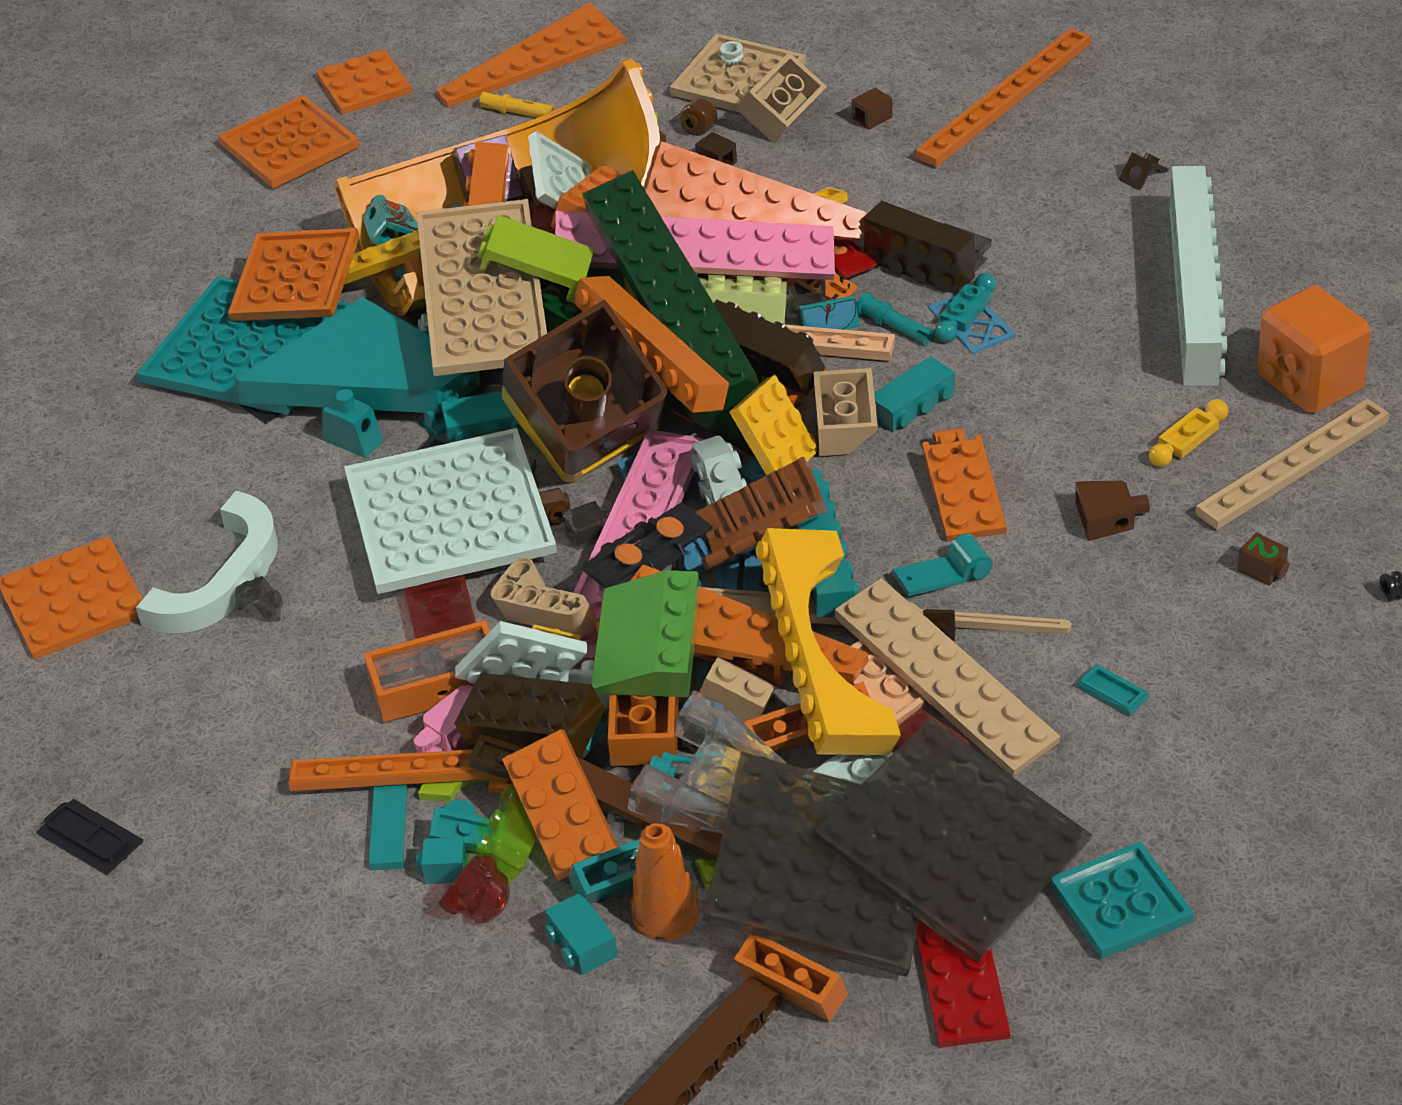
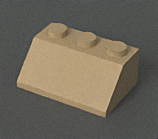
(844, 409)

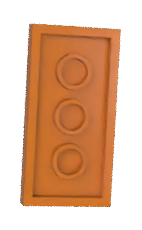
(559, 802)

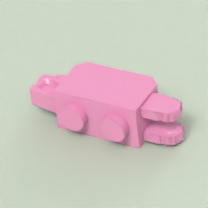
(439, 725)

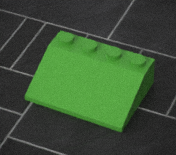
(648, 636)

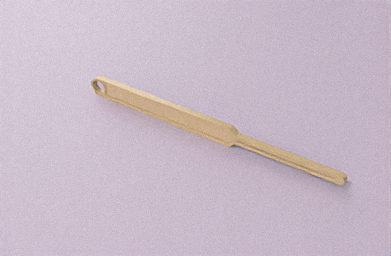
(761, 601)

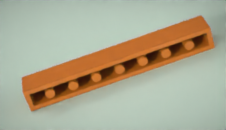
(676, 364)

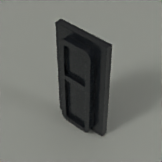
(89, 836)

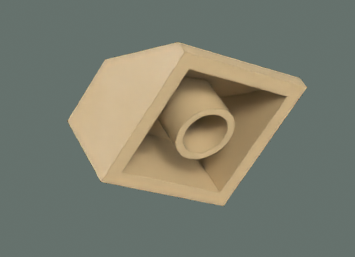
(737, 689)

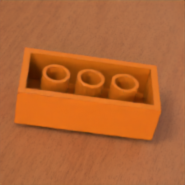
(641, 728)

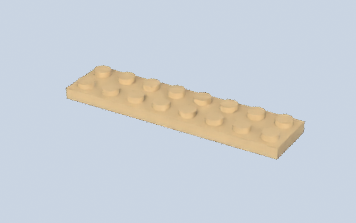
(947, 677)

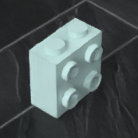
(716, 468)

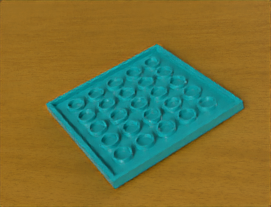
(212, 350)

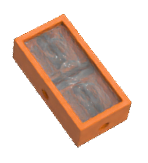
(420, 671)

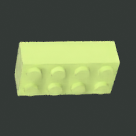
(750, 295)

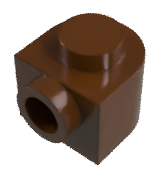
(555, 504)

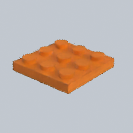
(364, 81)

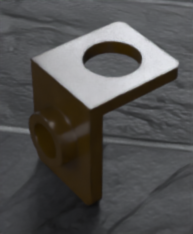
(1145, 163)
(943, 620)

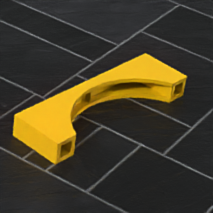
(836, 712)

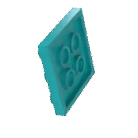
(1121, 900)

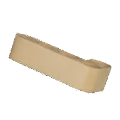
(526, 600)

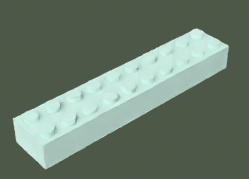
(1196, 277)

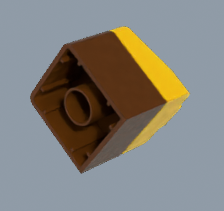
(583, 392)

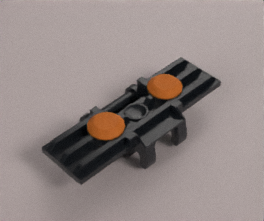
(658, 546)

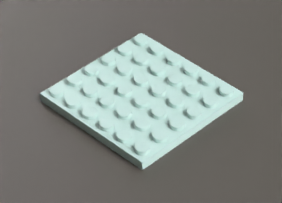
(449, 510)

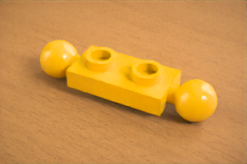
(1188, 433)

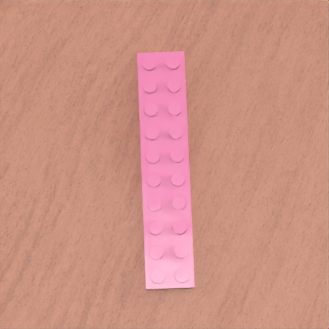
(727, 246)
(650, 489)

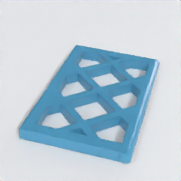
(963, 336)

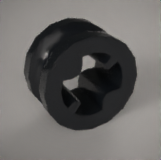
(1391, 585)

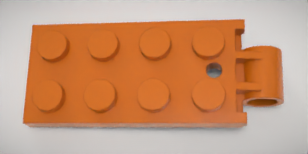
(963, 485)

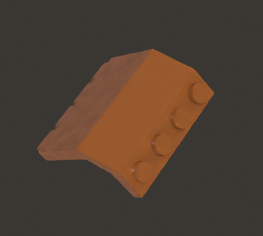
(775, 501)

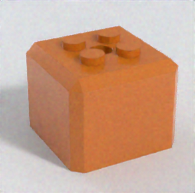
(1313, 349)

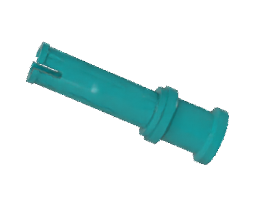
(885, 314)

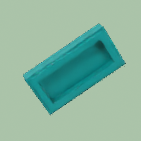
(1113, 690)

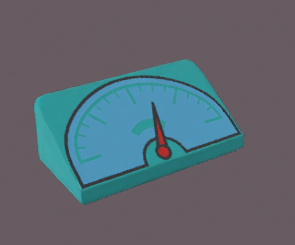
(831, 314)

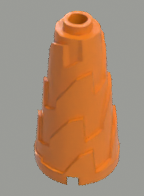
(662, 890)

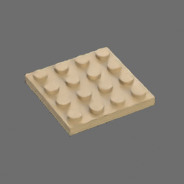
(724, 83)

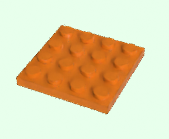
(288, 141)
(294, 274)
(71, 597)

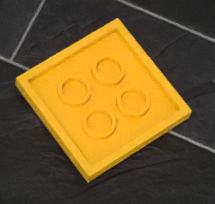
(773, 426)

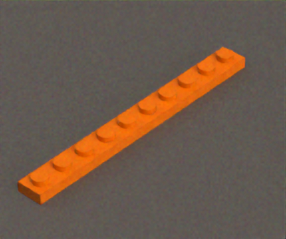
(1002, 98)

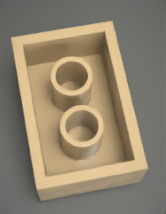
(781, 97)

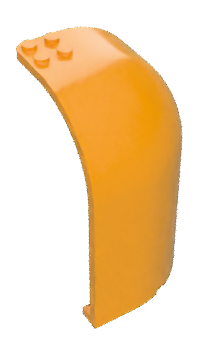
(604, 127)

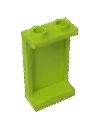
(536, 253)

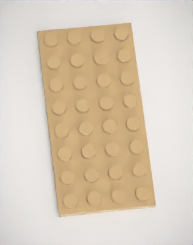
(472, 312)

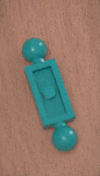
(965, 307)

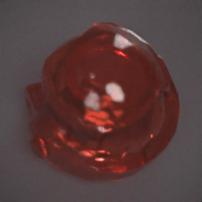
(478, 890)

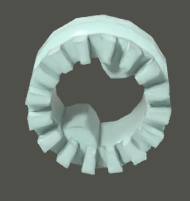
(731, 52)

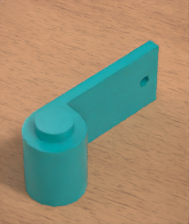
(963, 563)

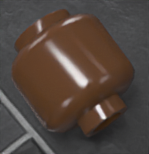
(698, 117)

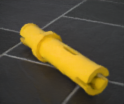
(513, 105)

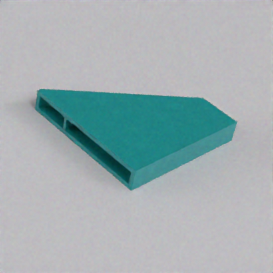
(360, 351)

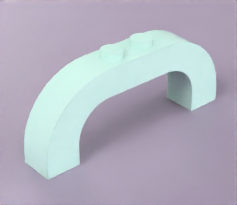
(201, 608)

